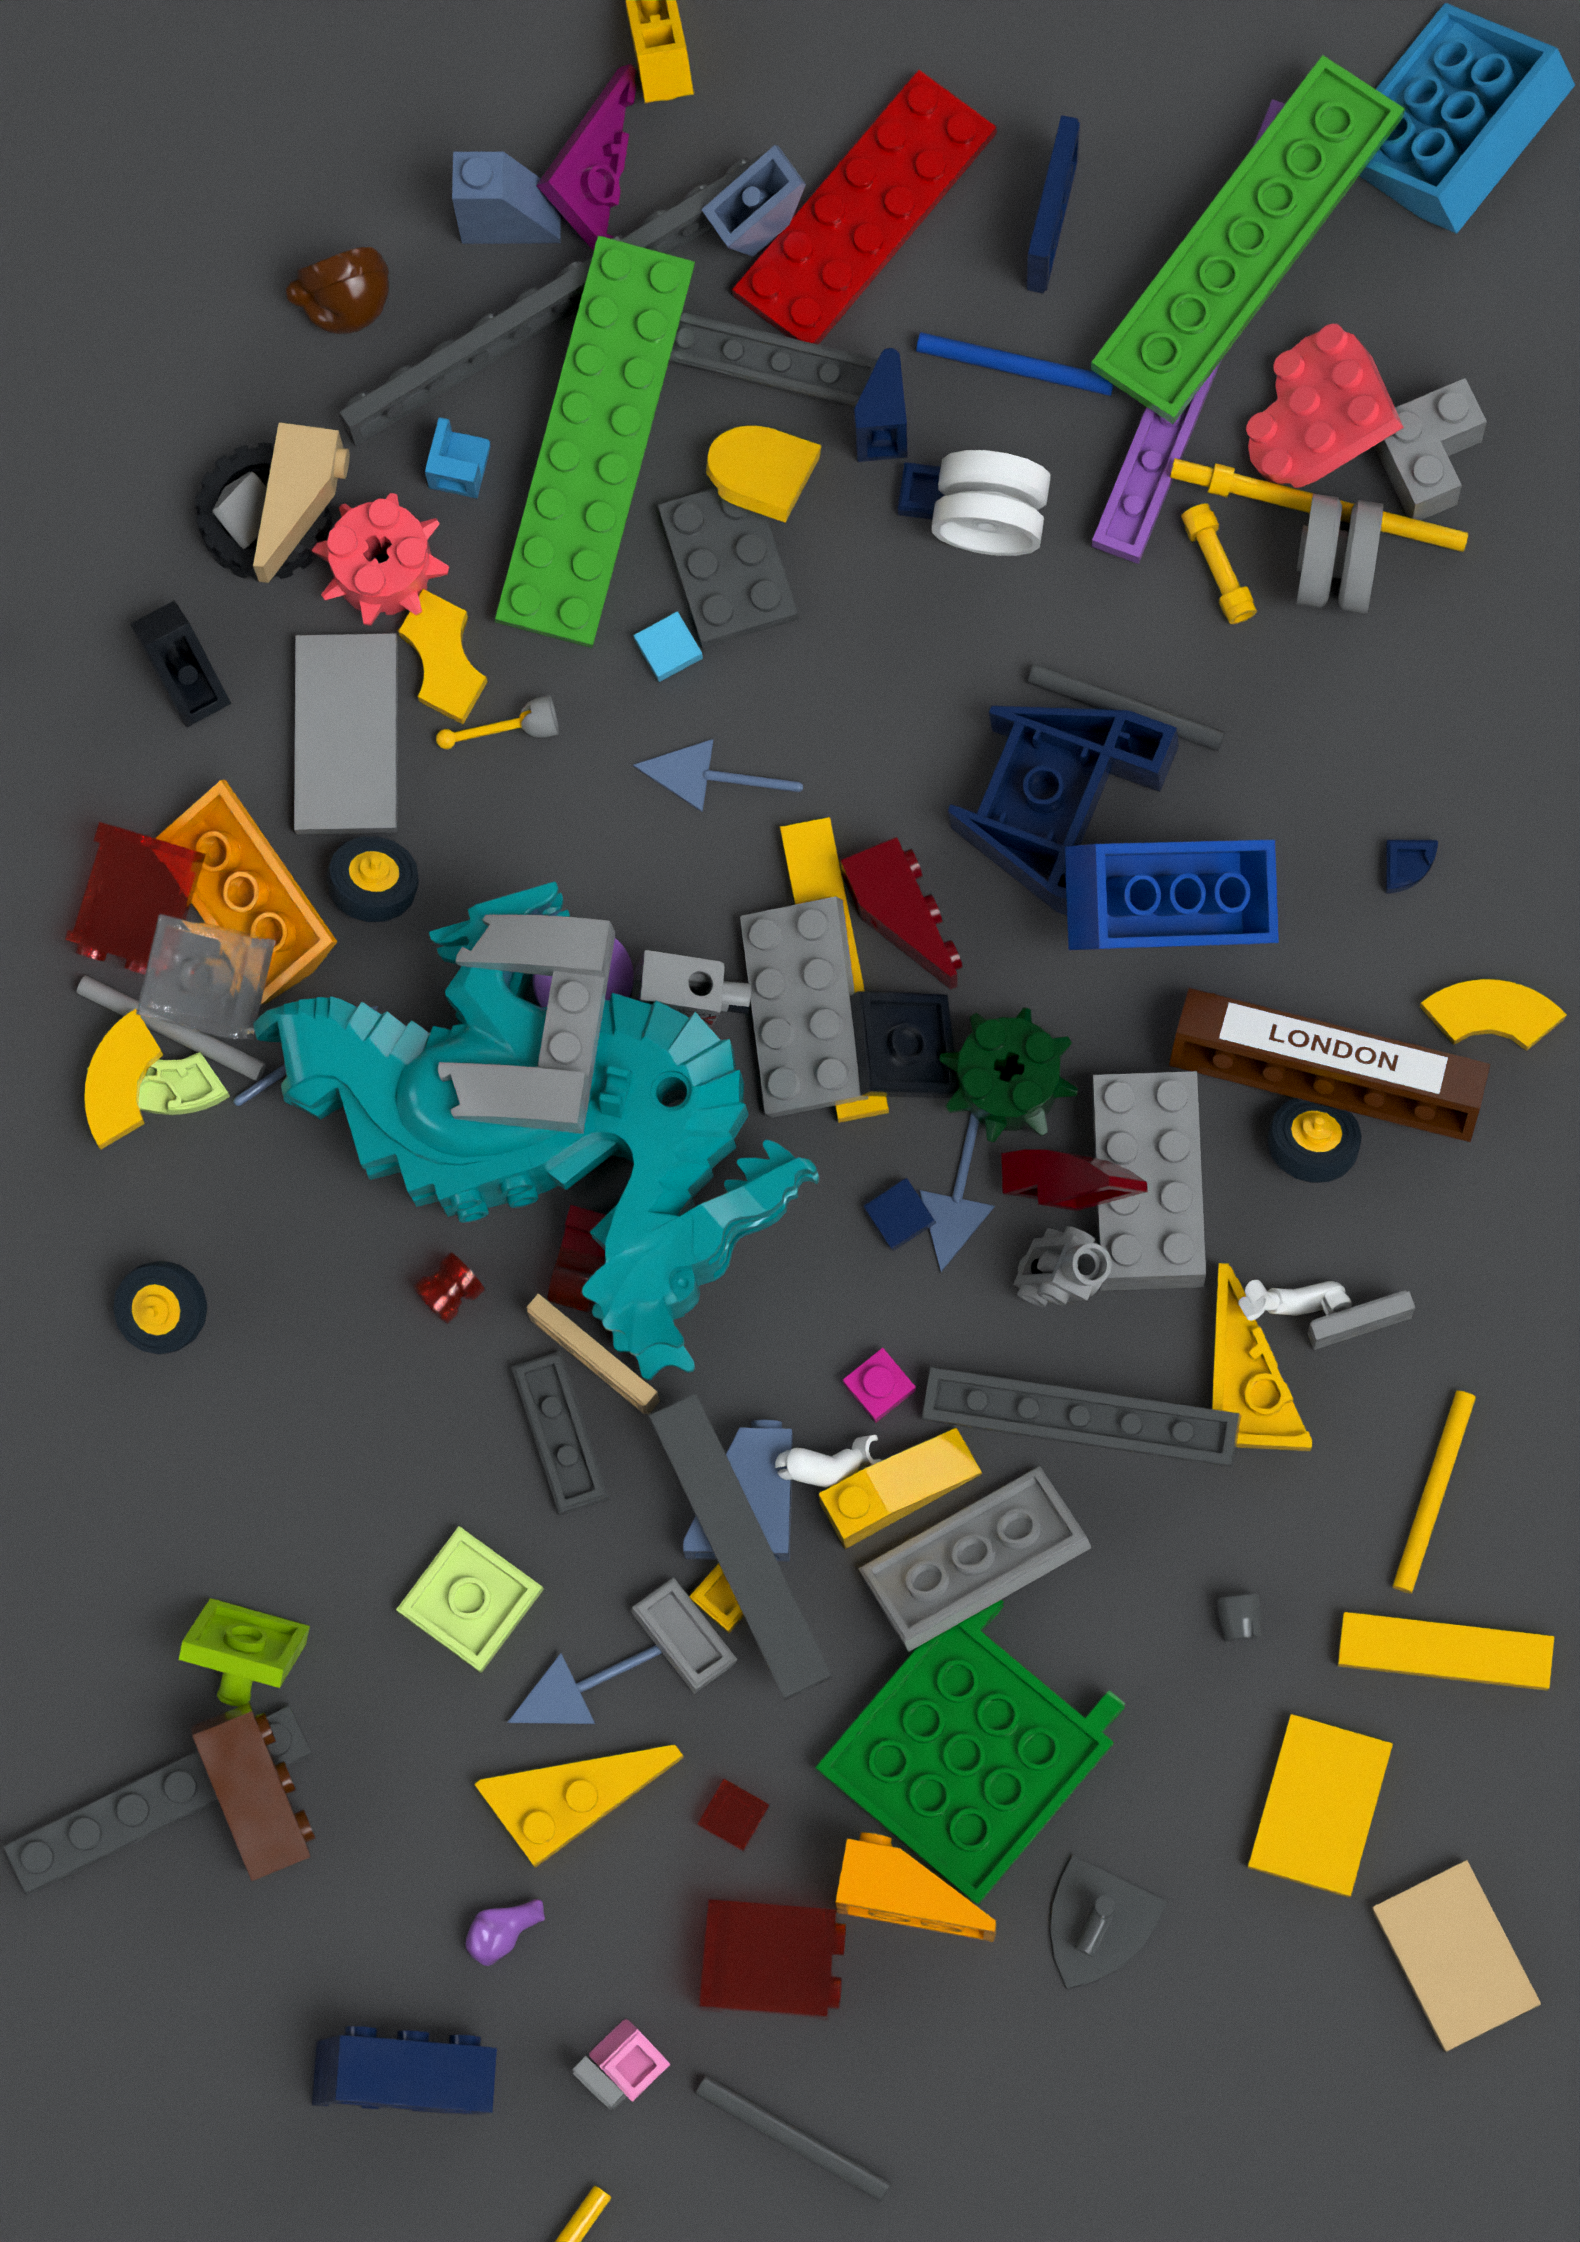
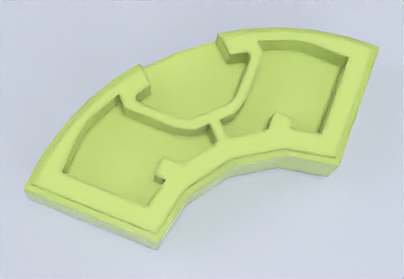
(180, 1087)

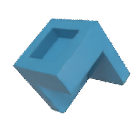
(456, 461)

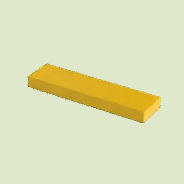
(1446, 1651)

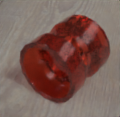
(447, 1286)

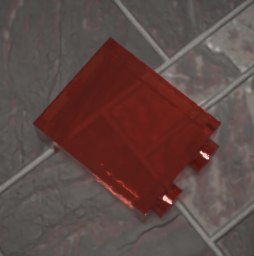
(127, 891)
(771, 1959)

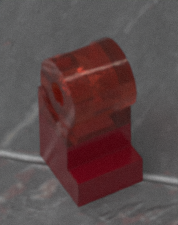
(577, 1260)

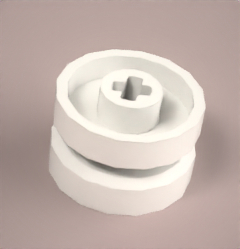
(991, 502)

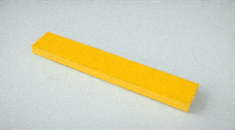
(817, 876)

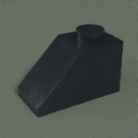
(180, 663)

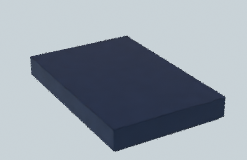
(1053, 204)

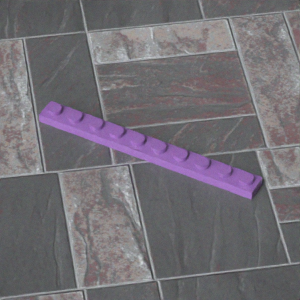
(1148, 464)

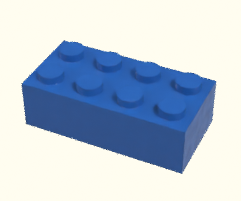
(1171, 894)

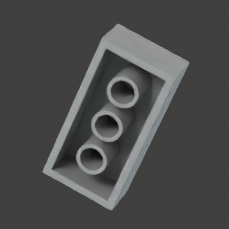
(1155, 1132)

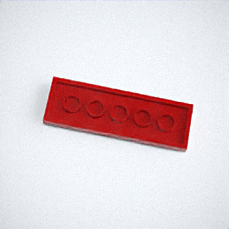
(864, 211)

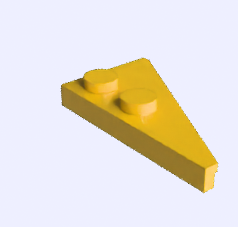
(1248, 1376)
(560, 1802)

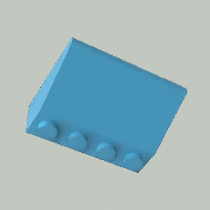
(1470, 111)

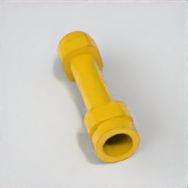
(1202, 527)

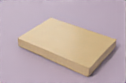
(1456, 1956)

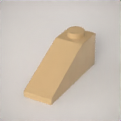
(298, 490)

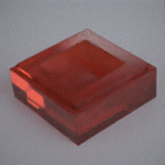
(733, 1815)

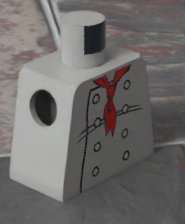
(672, 978)

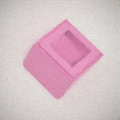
(629, 2059)

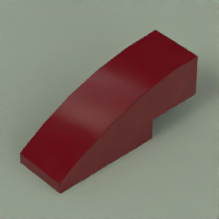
(1067, 1179)

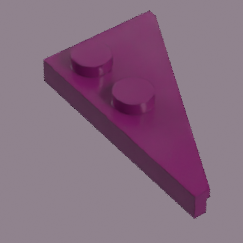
(588, 168)

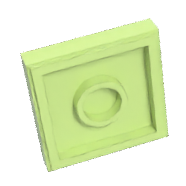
(469, 1599)

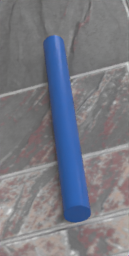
(1013, 363)

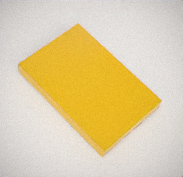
(1320, 1805)

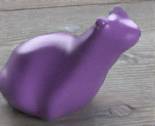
(497, 1930)

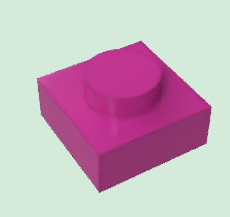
(879, 1385)

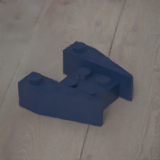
(1053, 783)

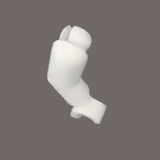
(1322, 1296)
(823, 1469)

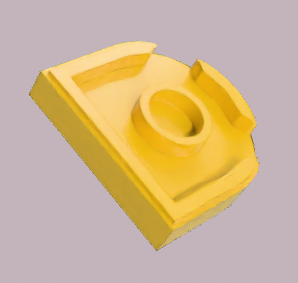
(761, 469)

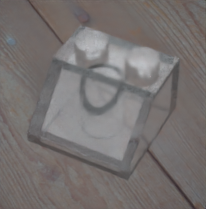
(205, 977)

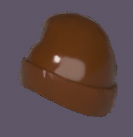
(343, 290)

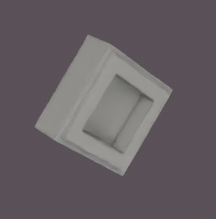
(598, 2084)

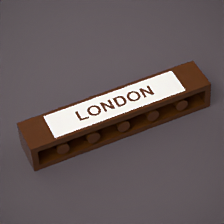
(1329, 1064)

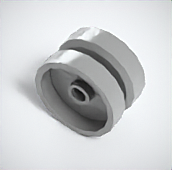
(1339, 554)

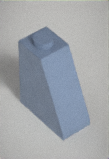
(500, 201)
(770, 1496)

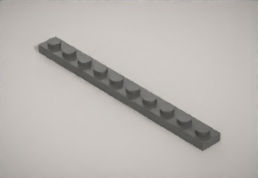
(531, 315)

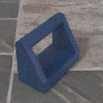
(882, 412)

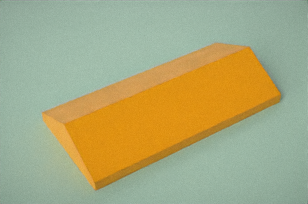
(250, 888)

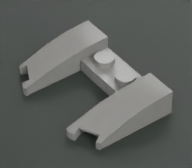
(558, 1090)

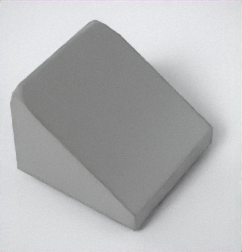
(242, 508)

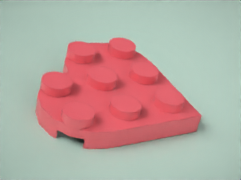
(1325, 410)

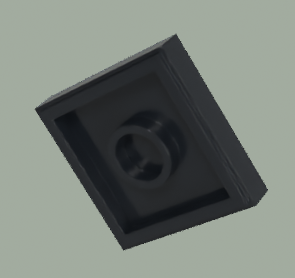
(902, 1043)

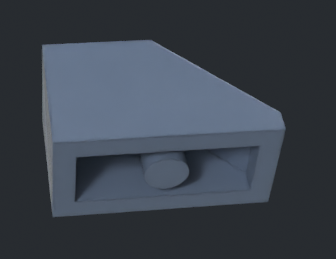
(757, 203)

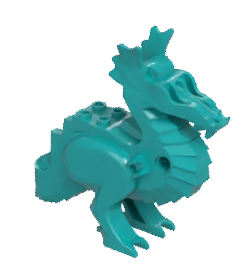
(644, 1061)

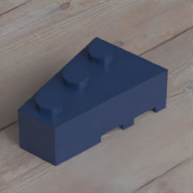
(405, 2072)

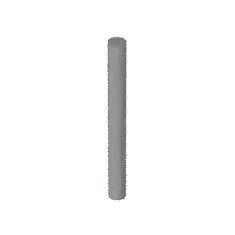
(185, 1036)

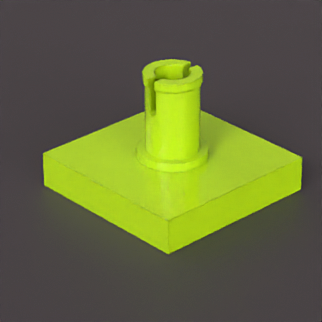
(243, 1647)

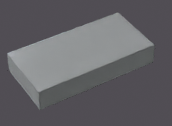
(1361, 1319)
(683, 1635)

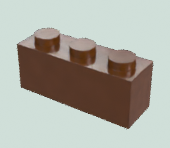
(253, 1790)

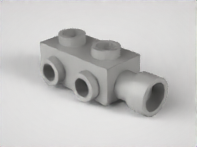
(1070, 1268)

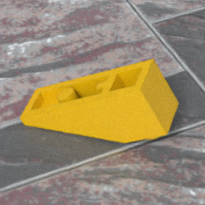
(659, 49)
(897, 1486)

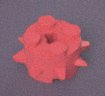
(372, 531)

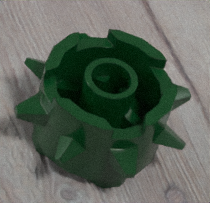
(1027, 1096)

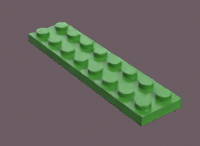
(1247, 239)
(594, 442)

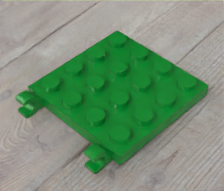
(967, 1755)

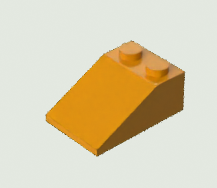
(897, 1889)

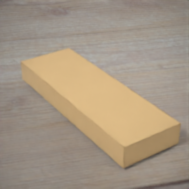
(592, 1355)

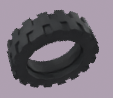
(215, 536)

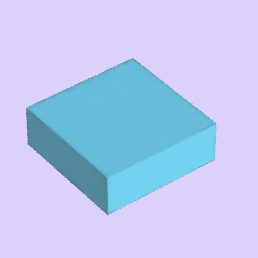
(668, 646)

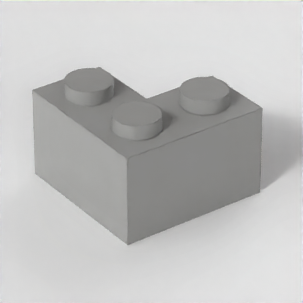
(1419, 452)

